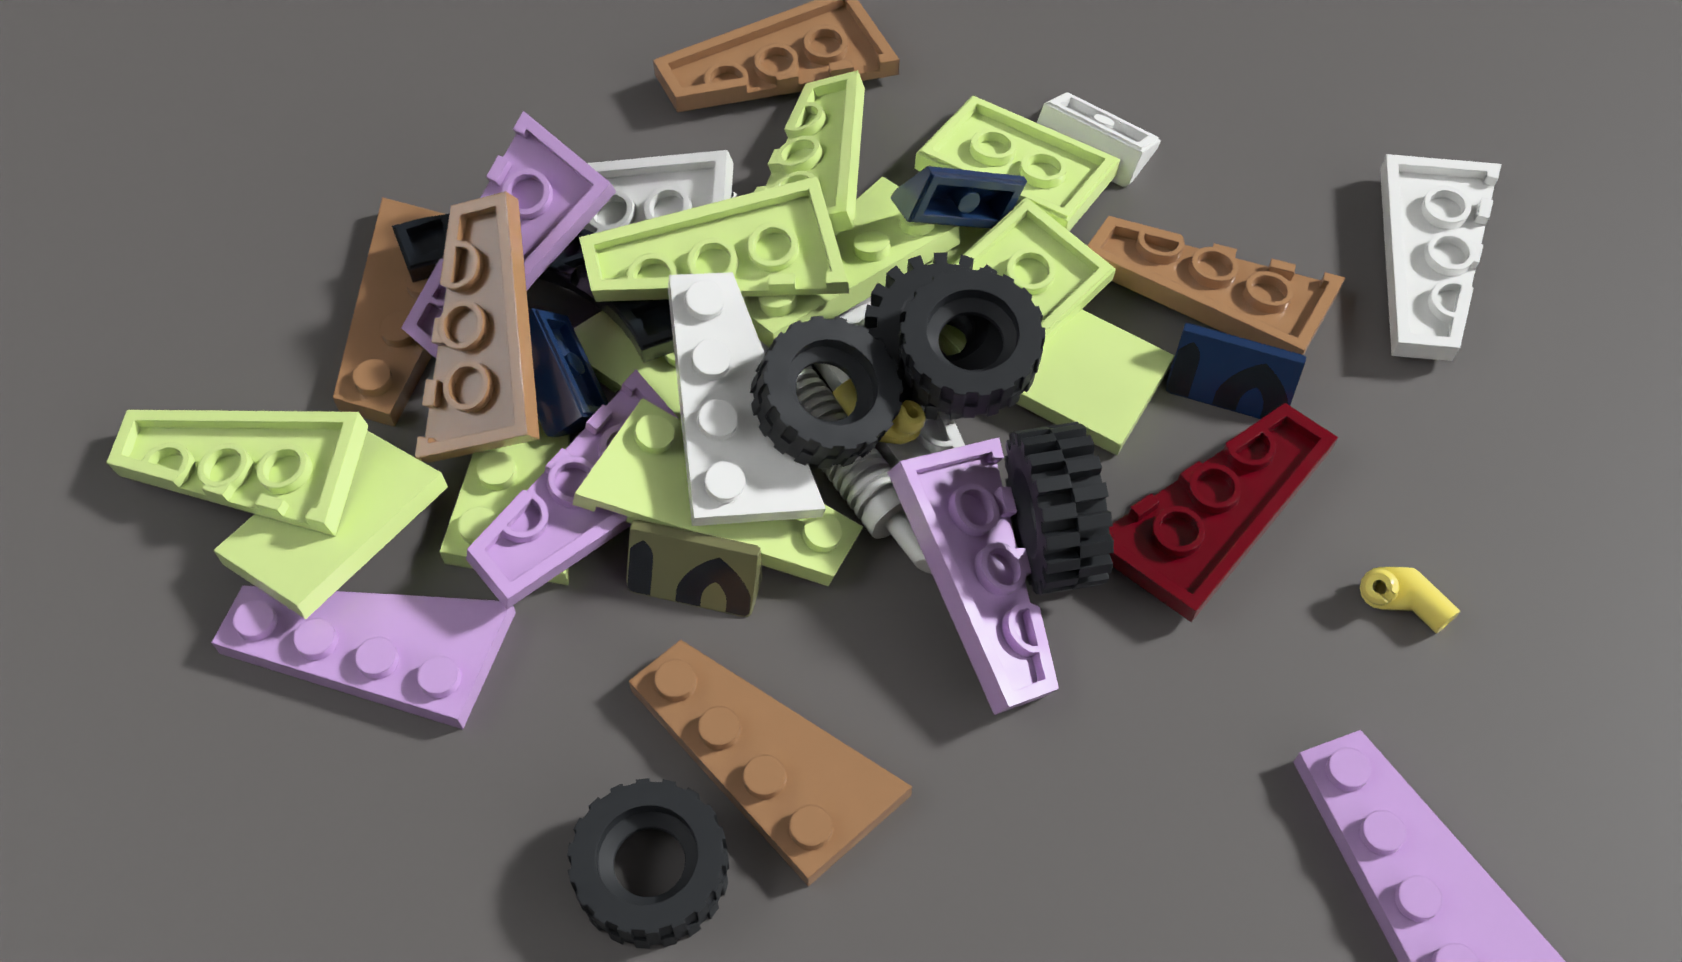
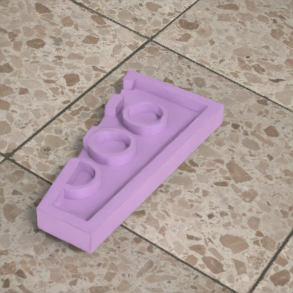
(555, 199)
(541, 528)

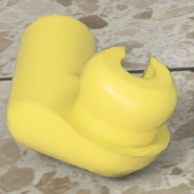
(906, 424)
(1409, 591)

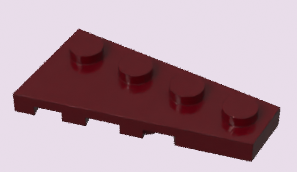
(1211, 517)

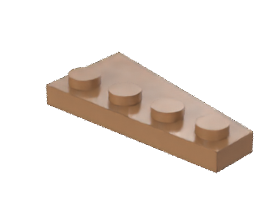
(1217, 288)

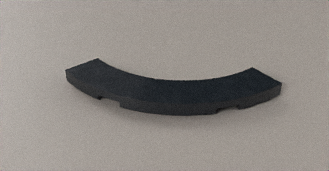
(643, 321)

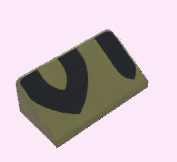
(693, 568)

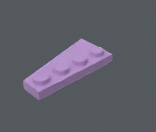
(972, 552)
(381, 647)
(1410, 866)

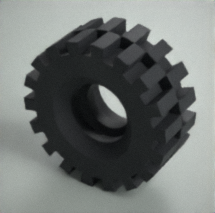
(886, 313)
(1060, 507)

